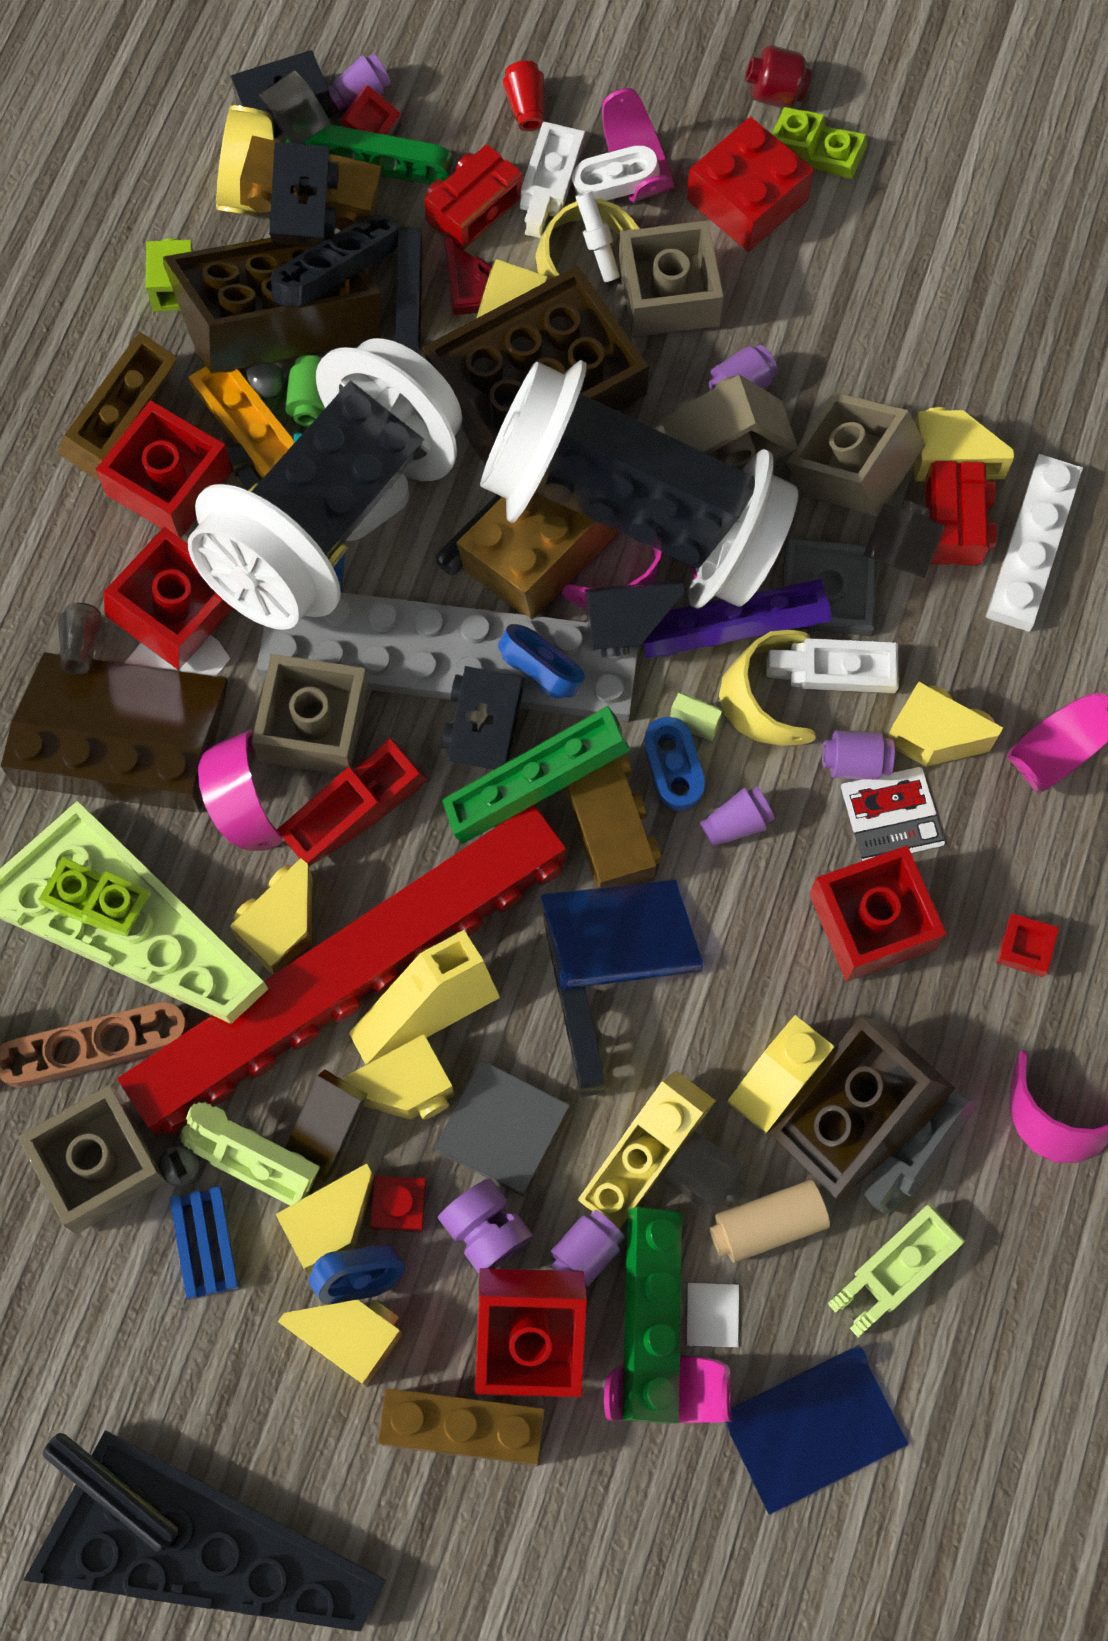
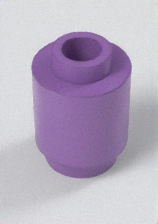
(750, 362)
(858, 755)
(588, 1246)

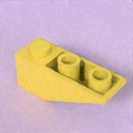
(427, 997)
(647, 1148)

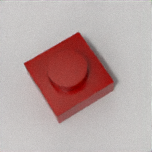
(370, 113)
(1027, 945)
(398, 1204)

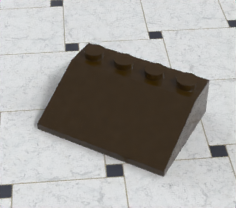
(238, 323)
(546, 325)
(115, 732)

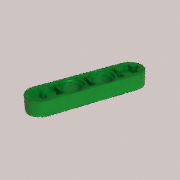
(413, 159)

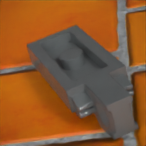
(916, 1159)

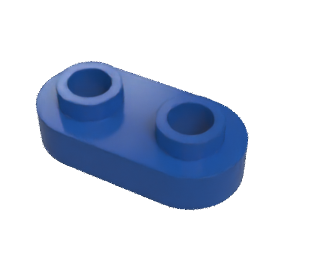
(542, 661)
(674, 766)
(356, 1274)

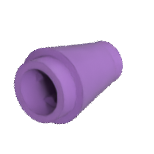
(361, 73)
(738, 817)

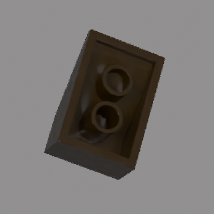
(860, 1106)

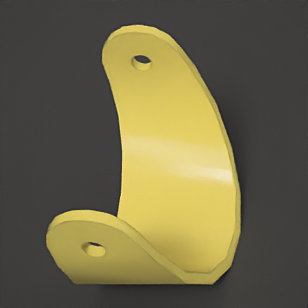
(239, 128)
(610, 213)
(741, 706)

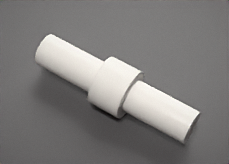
(597, 236)

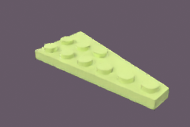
(167, 942)

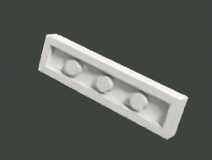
(1034, 543)

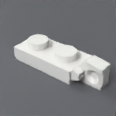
(549, 175)
(837, 665)

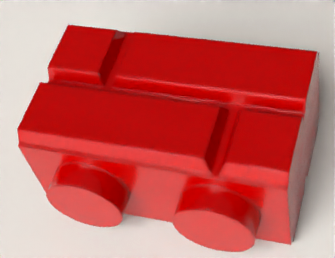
(473, 196)
(960, 501)

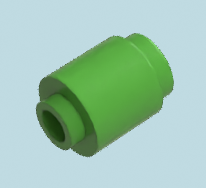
(303, 398)

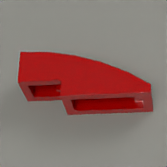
(352, 803)

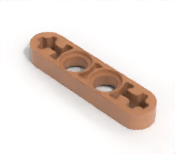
(90, 1038)

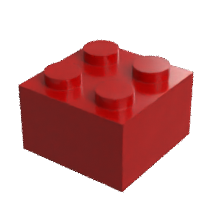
(749, 184)
(163, 468)
(165, 600)
(877, 913)
(530, 1332)

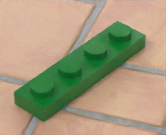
(535, 775)
(652, 1316)

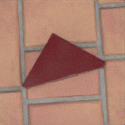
(466, 279)

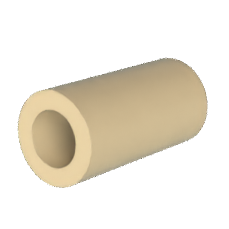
(770, 1222)

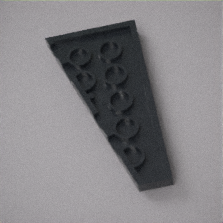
(219, 1560)

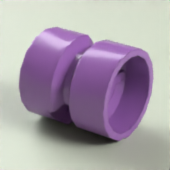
(485, 1226)

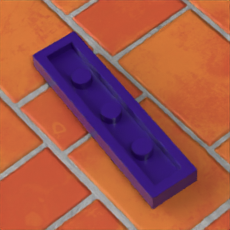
(723, 622)

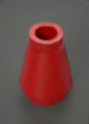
(525, 93)

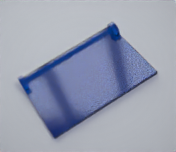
(621, 934)
(814, 1429)

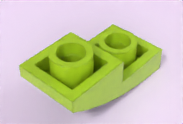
(820, 146)
(94, 898)

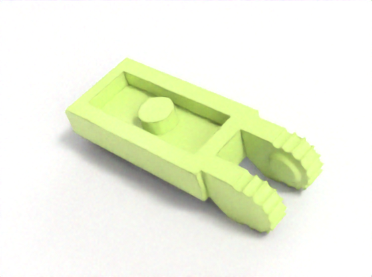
(247, 1154)
(900, 1265)

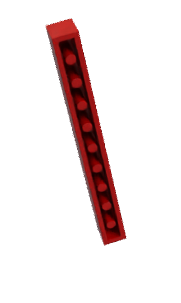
(344, 971)

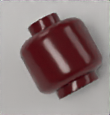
(778, 77)

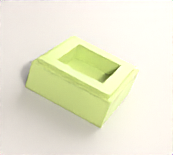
(699, 716)

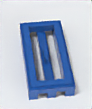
(196, 1200)

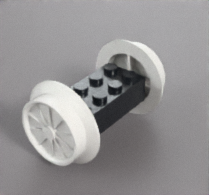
(641, 484)
(274, 544)

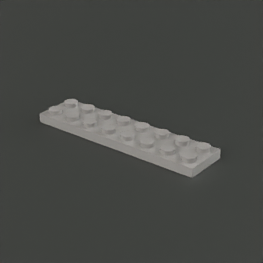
(424, 645)

